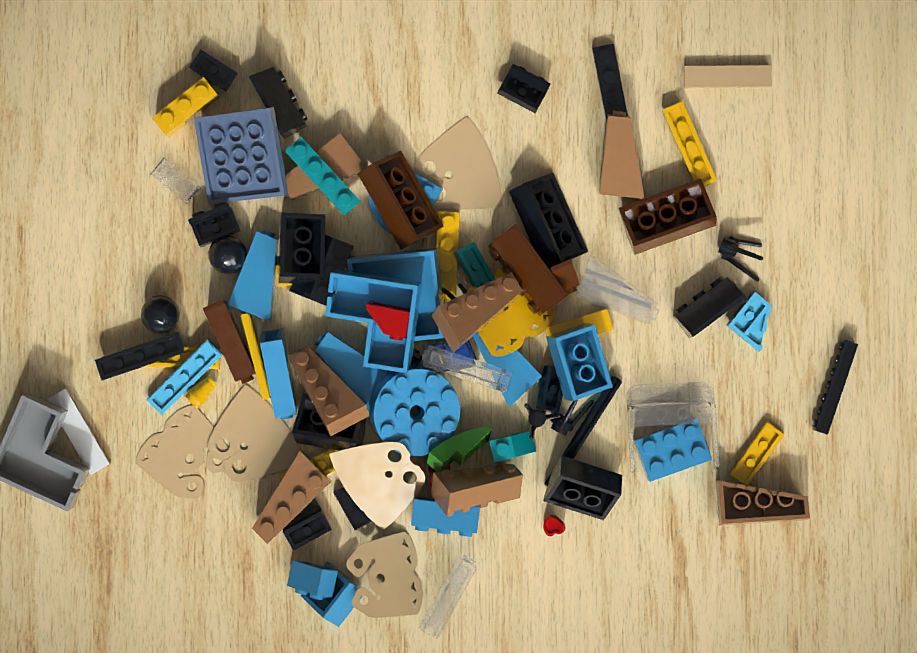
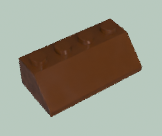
(400, 199)
(668, 216)
(528, 268)

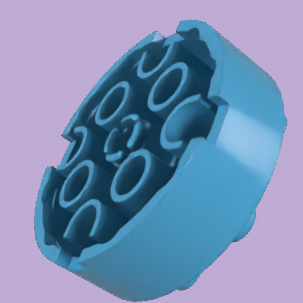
(436, 413)

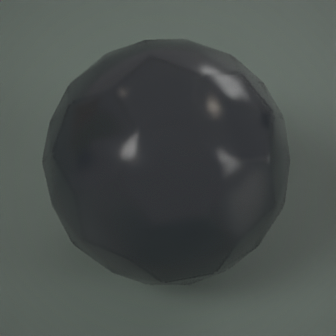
(227, 254)
(160, 314)

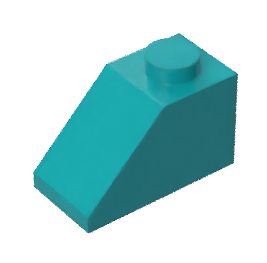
(512, 446)

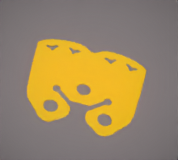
(512, 324)

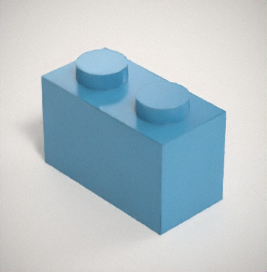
(312, 579)

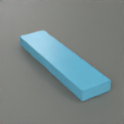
(184, 377)

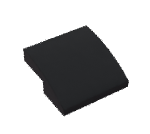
(307, 526)

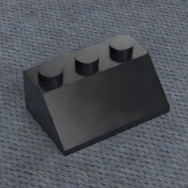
(274, 94)
(301, 248)
(335, 258)
(708, 306)
(311, 430)
(583, 488)

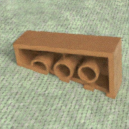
(472, 311)
(329, 394)
(475, 487)
(296, 490)
(754, 505)

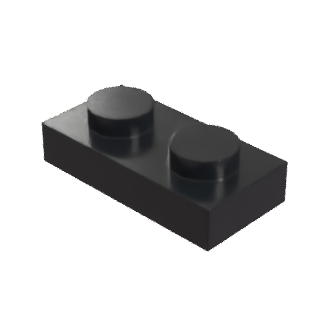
(213, 70)
(550, 391)
(353, 512)

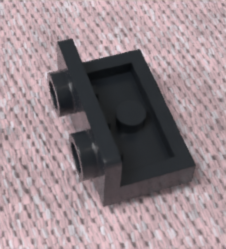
(524, 88)
(214, 224)

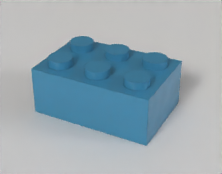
(579, 362)
(672, 450)
(428, 515)

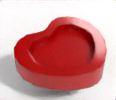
(553, 525)

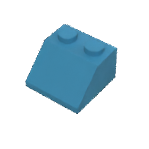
(337, 607)

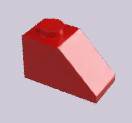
(390, 318)

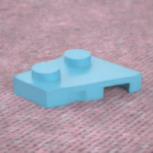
(751, 320)

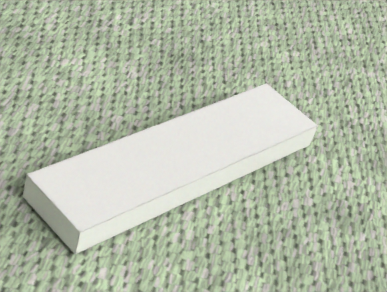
(80, 433)

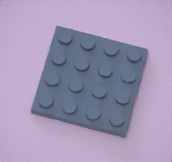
(241, 155)

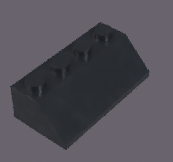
(548, 220)

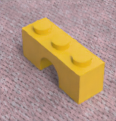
(182, 108)

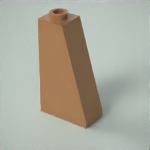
(337, 156)
(620, 162)

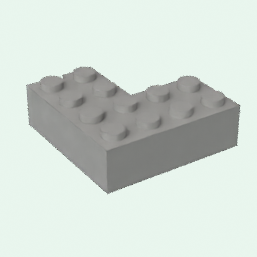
(28, 456)

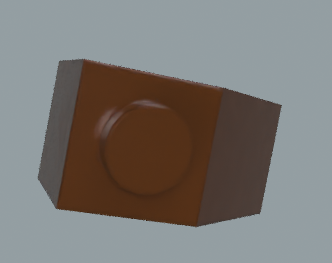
(566, 276)

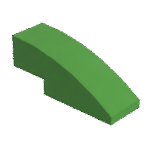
(458, 448)

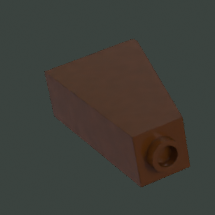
(230, 341)

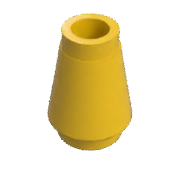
(200, 392)

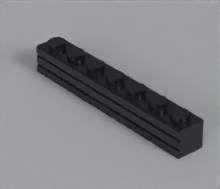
(835, 386)

